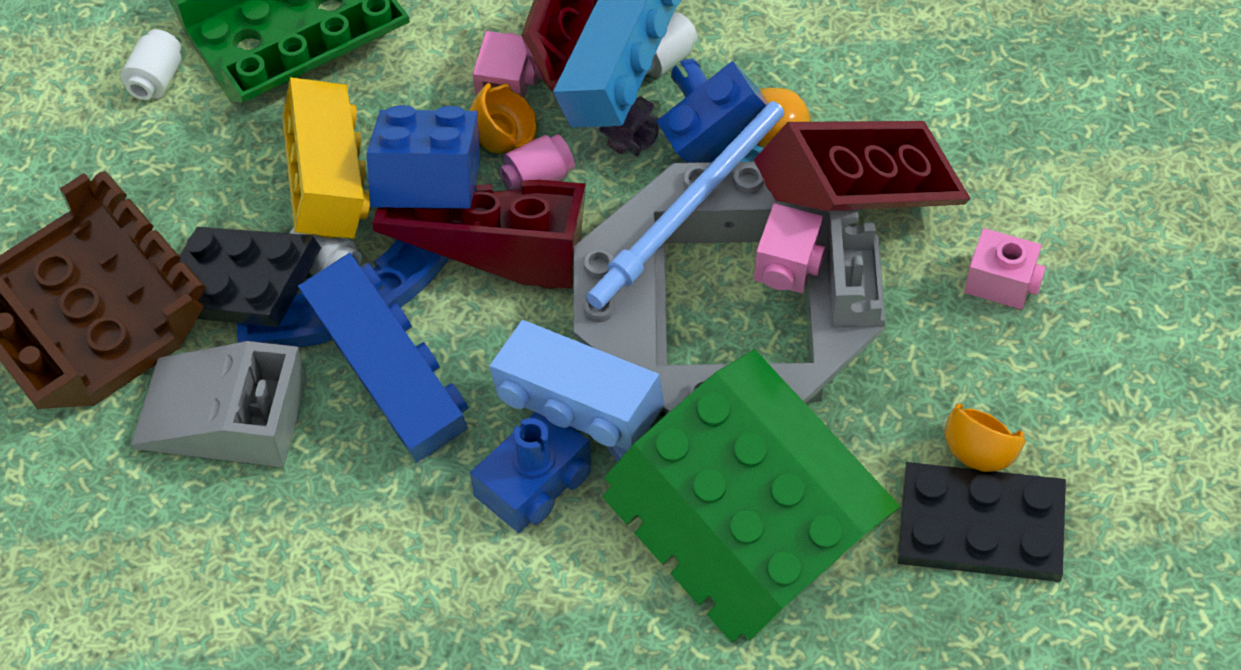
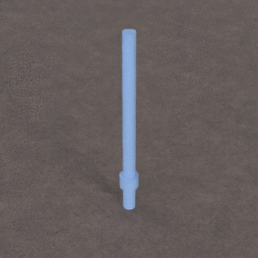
(629, 263)

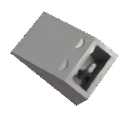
(224, 403)

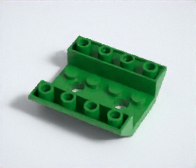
(290, 33)

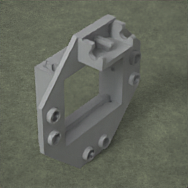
(841, 303)

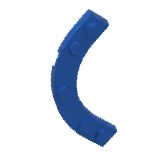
(403, 271)

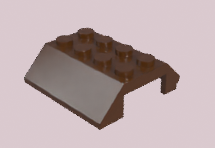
(92, 299)

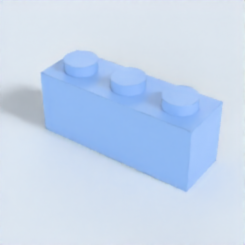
(577, 385)

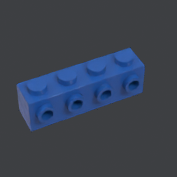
(384, 357)

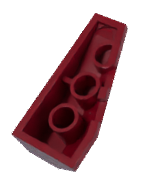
(509, 233)

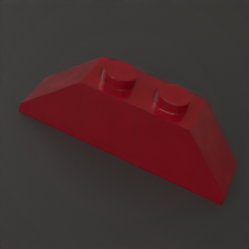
(553, 34)

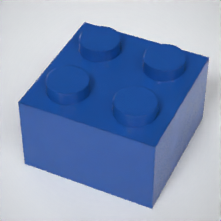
(423, 158)

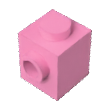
(504, 61)
(789, 249)
(1004, 269)

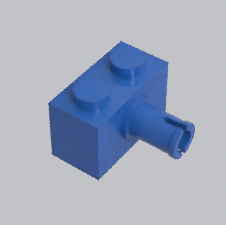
(711, 111)
(531, 471)

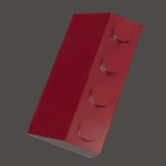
(859, 166)

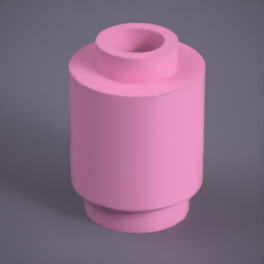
(540, 159)

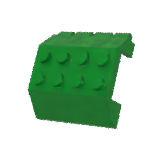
(746, 495)

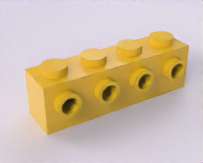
(323, 159)

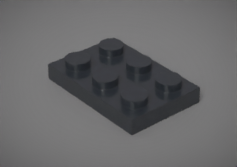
(248, 272)
(982, 522)

